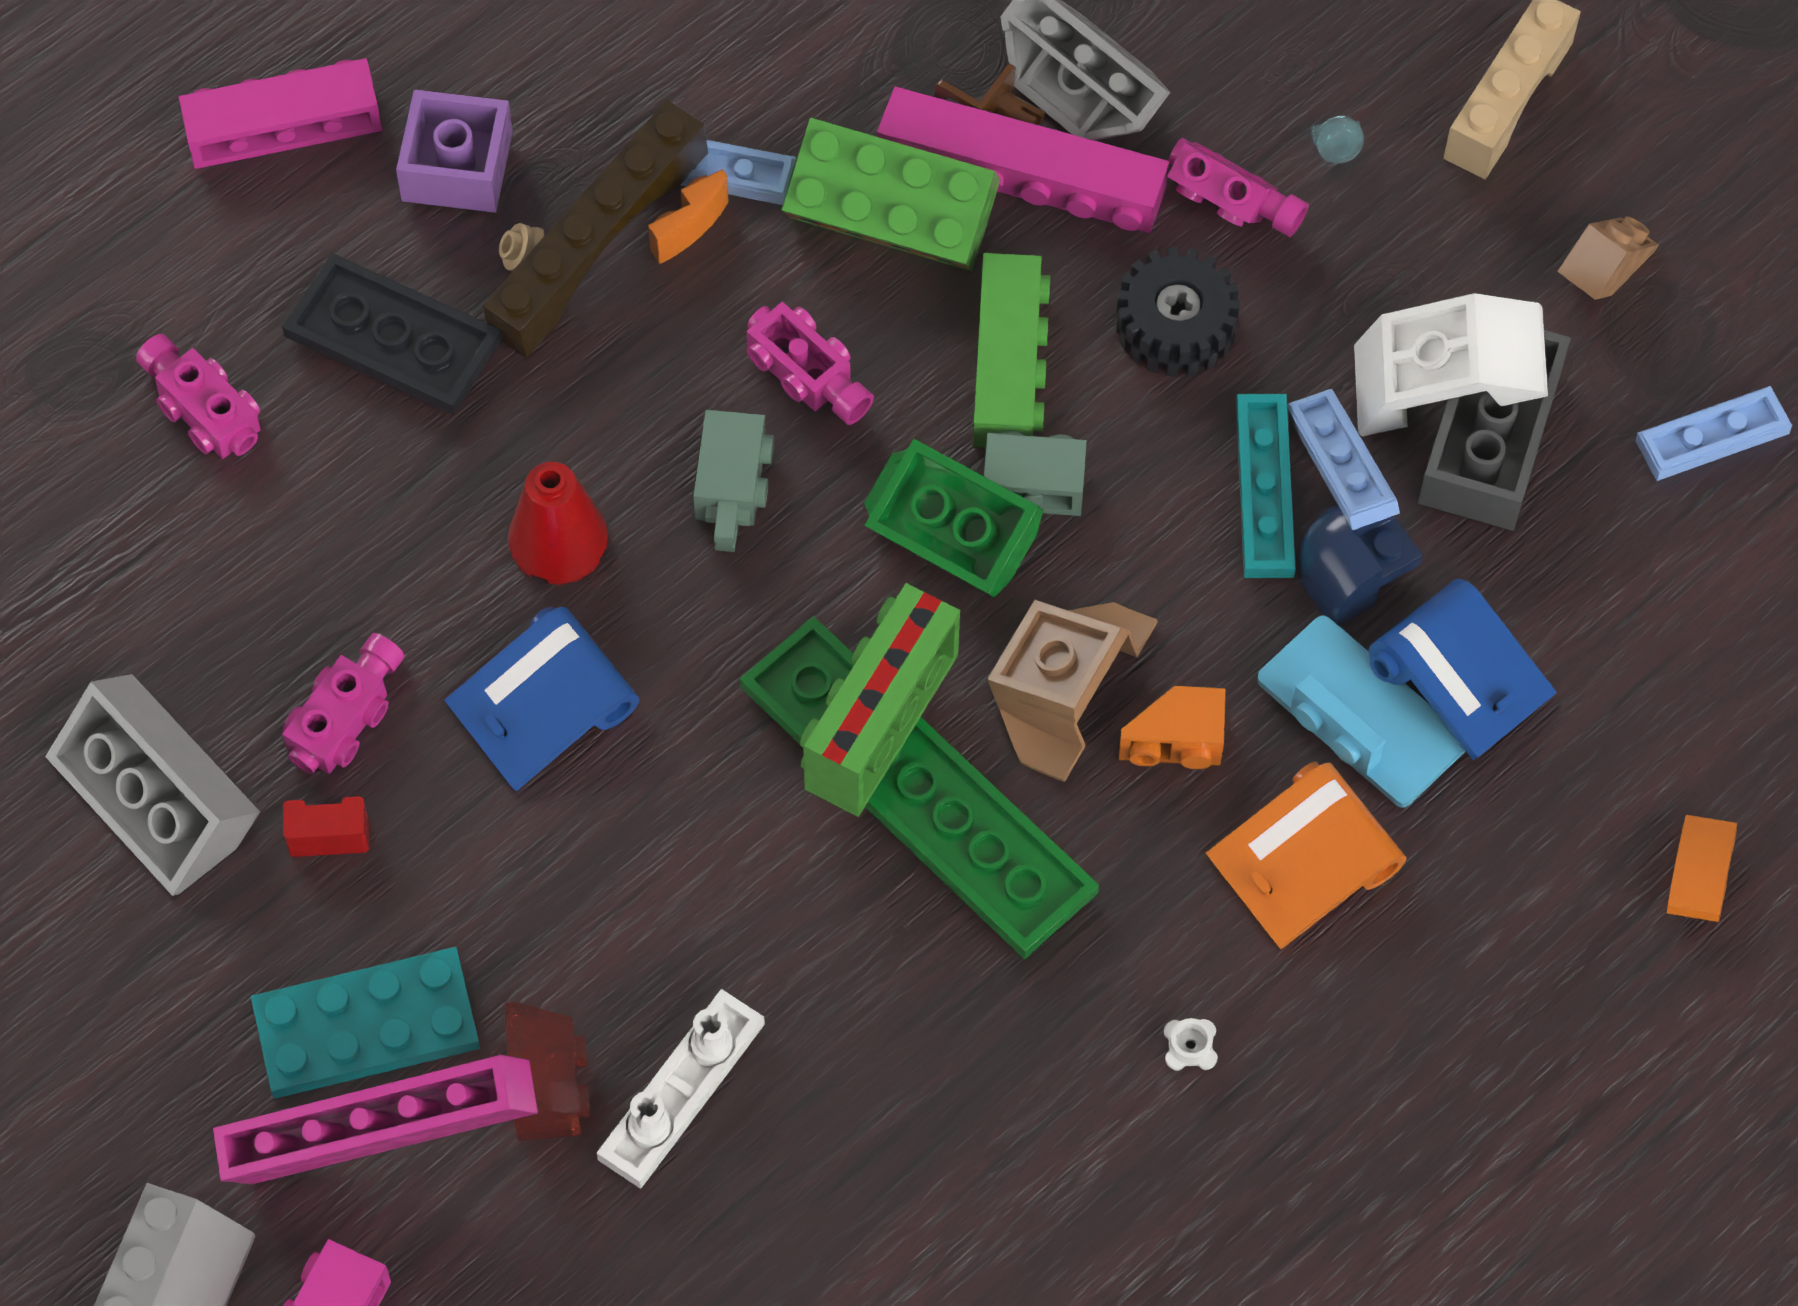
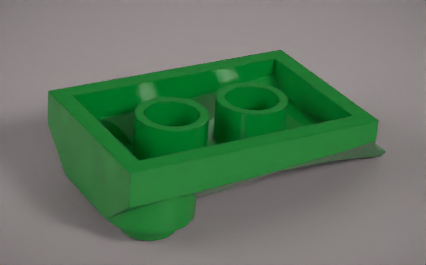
(952, 517)

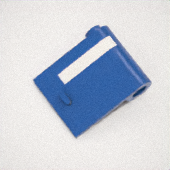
(1463, 666)
(545, 695)

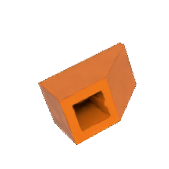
(1178, 728)

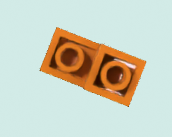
(701, 206)
(1702, 868)

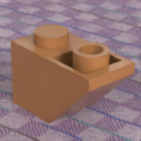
(1607, 255)

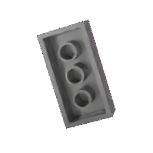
(1490, 450)

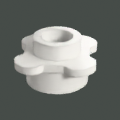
(1194, 1030)

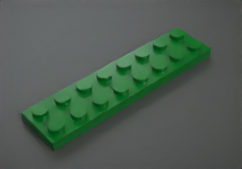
(937, 803)

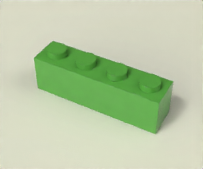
(1008, 346)

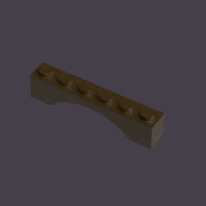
(544, 282)

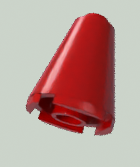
(556, 527)

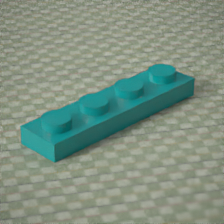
(1265, 486)

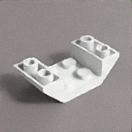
(1448, 353)

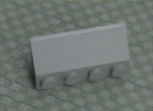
(151, 782)
(176, 1254)

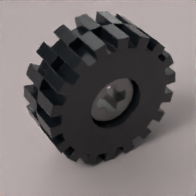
(1197, 332)

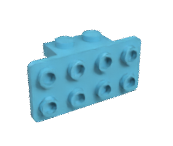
(1367, 722)

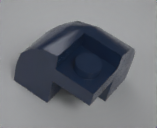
(1349, 566)

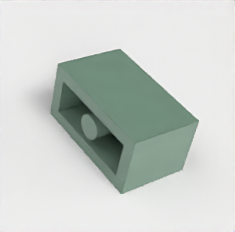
(1039, 469)

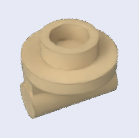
(518, 244)

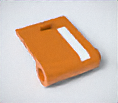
(1311, 848)

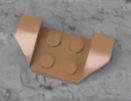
(1053, 674)

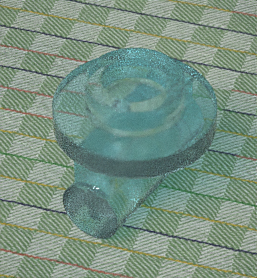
(1338, 139)

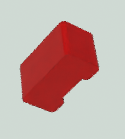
(326, 827)

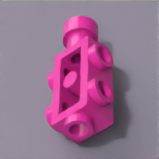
(1224, 186)
(807, 359)
(200, 399)
(342, 711)

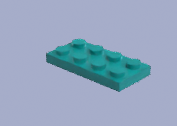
(364, 1022)

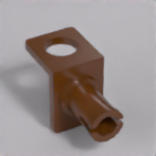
(996, 100)

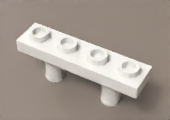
(680, 1088)

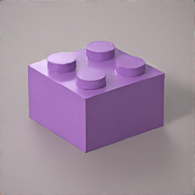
(454, 151)

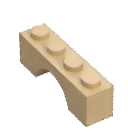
(1497, 102)

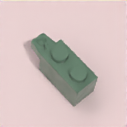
(730, 473)

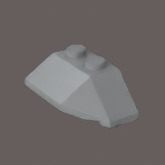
(1078, 71)

